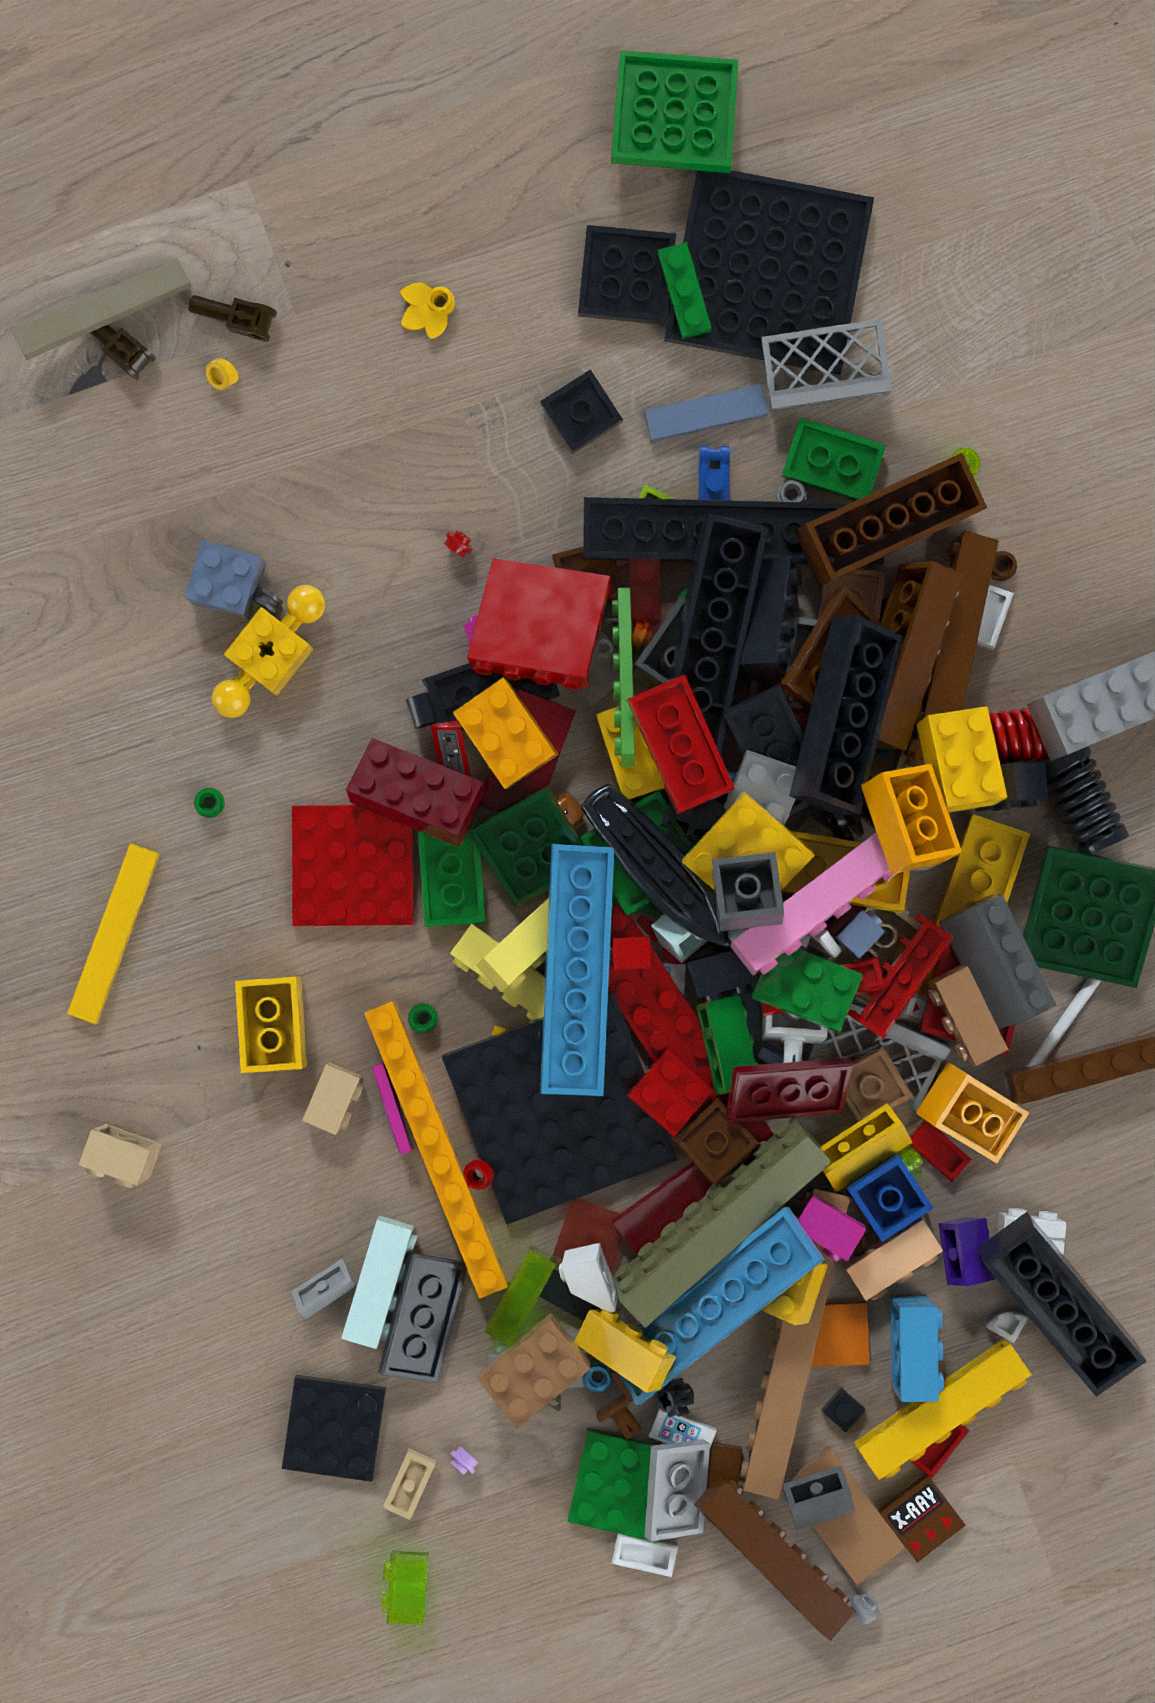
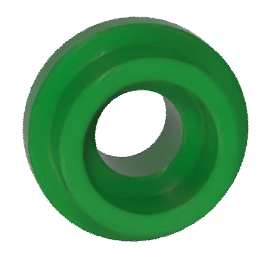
(200, 798)
(413, 1018)

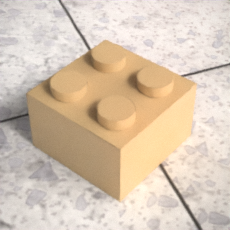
(119, 1155)

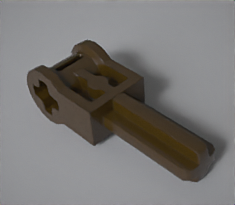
(240, 317)
(124, 350)

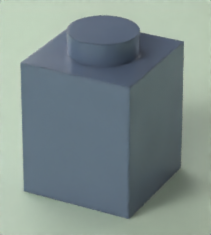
(860, 933)

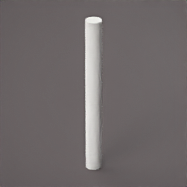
(1064, 1022)

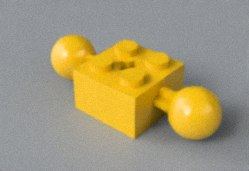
(304, 605)

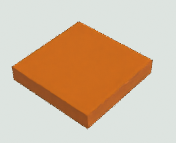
(843, 1335)

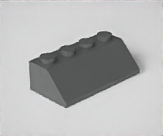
(998, 960)

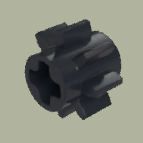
(675, 1398)

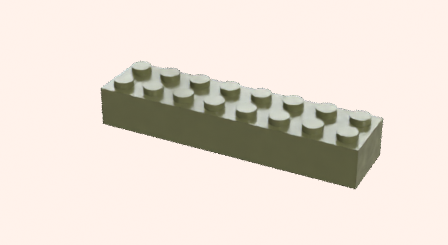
(719, 1221)

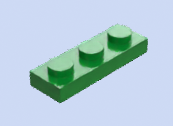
(684, 290)

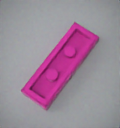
(393, 1108)

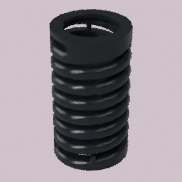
(1087, 798)

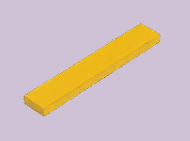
(113, 933)

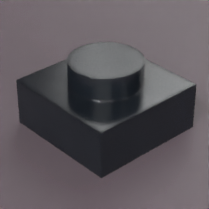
(843, 1409)

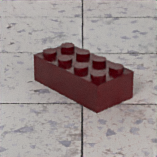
(415, 792)

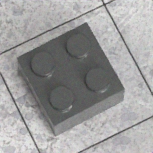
(747, 891)

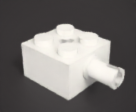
(792, 1032)

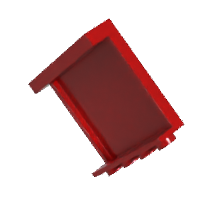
(539, 623)

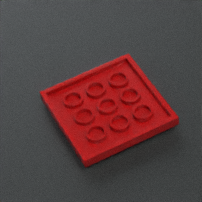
(350, 867)

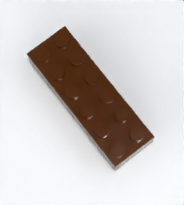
(890, 519)
(920, 613)

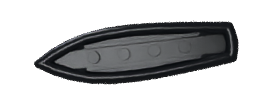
(654, 863)

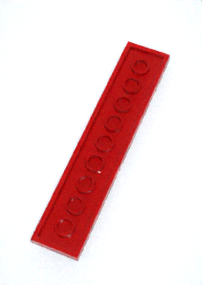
(664, 1017)

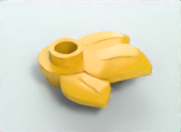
(423, 311)

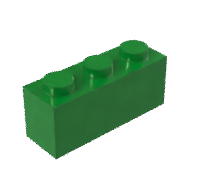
(725, 1039)

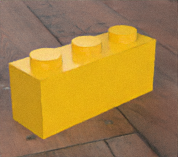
(864, 1147)
(625, 1349)

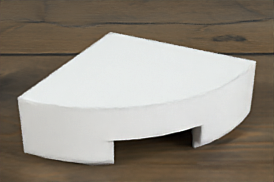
(1008, 1324)

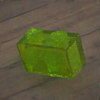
(406, 1587)

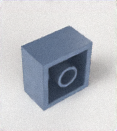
(225, 580)

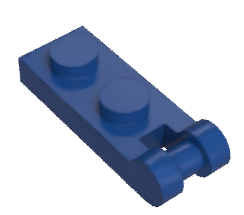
(713, 483)

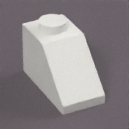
(589, 1276)

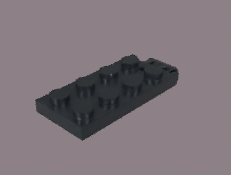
(461, 686)

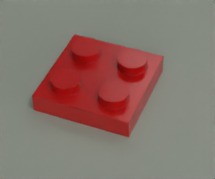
(670, 1092)

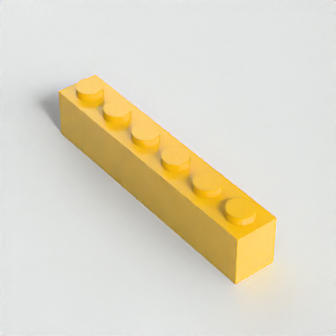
(923, 1423)

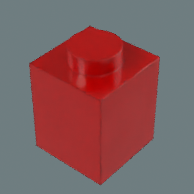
(630, 953)

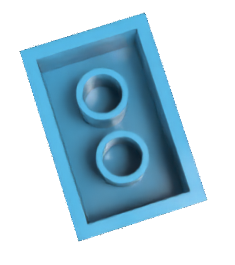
(915, 1348)

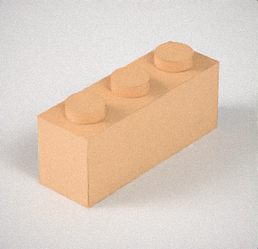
(893, 1259)

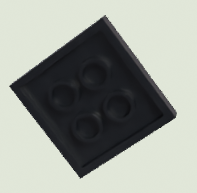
(624, 275)
(333, 1428)

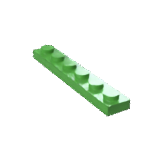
(624, 687)

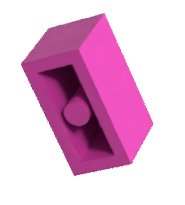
(830, 1228)

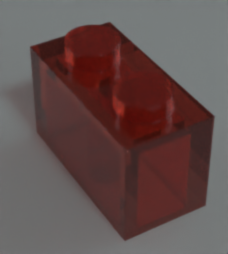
(645, 591)

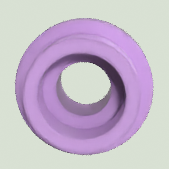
(463, 1461)

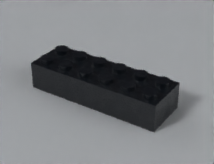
(846, 715)
(1061, 1304)

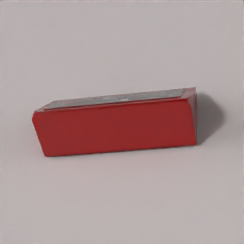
(451, 746)

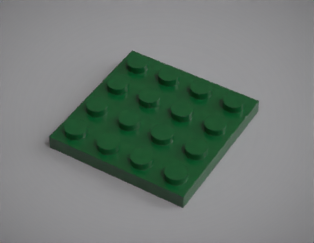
(1091, 916)

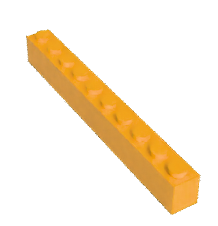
(437, 1149)

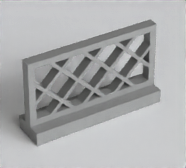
(833, 391)
(904, 1034)

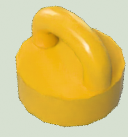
(221, 374)

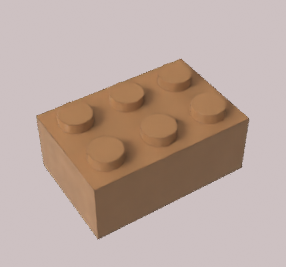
(533, 1370)

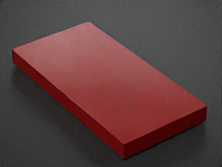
(680, 744)

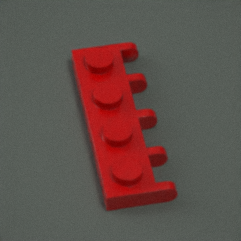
(904, 977)

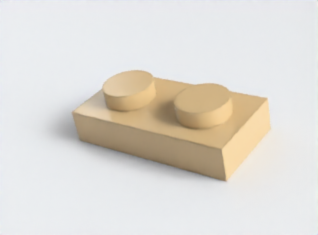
(409, 1484)

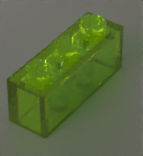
(520, 1295)

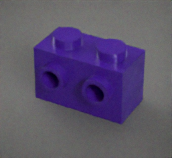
(960, 1251)

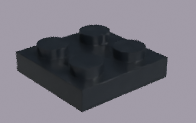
(581, 411)

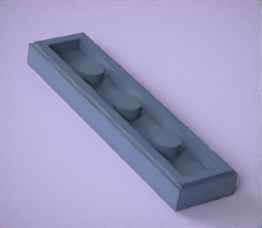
(706, 413)

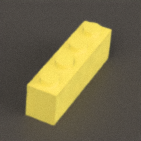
(518, 951)
(529, 993)

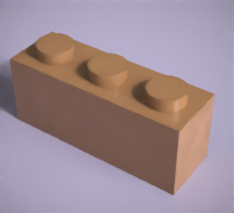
(966, 1016)

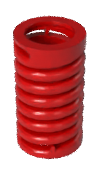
(1017, 740)

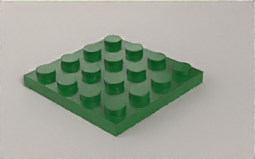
(674, 111)

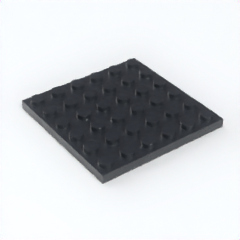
(773, 263)
(553, 1144)

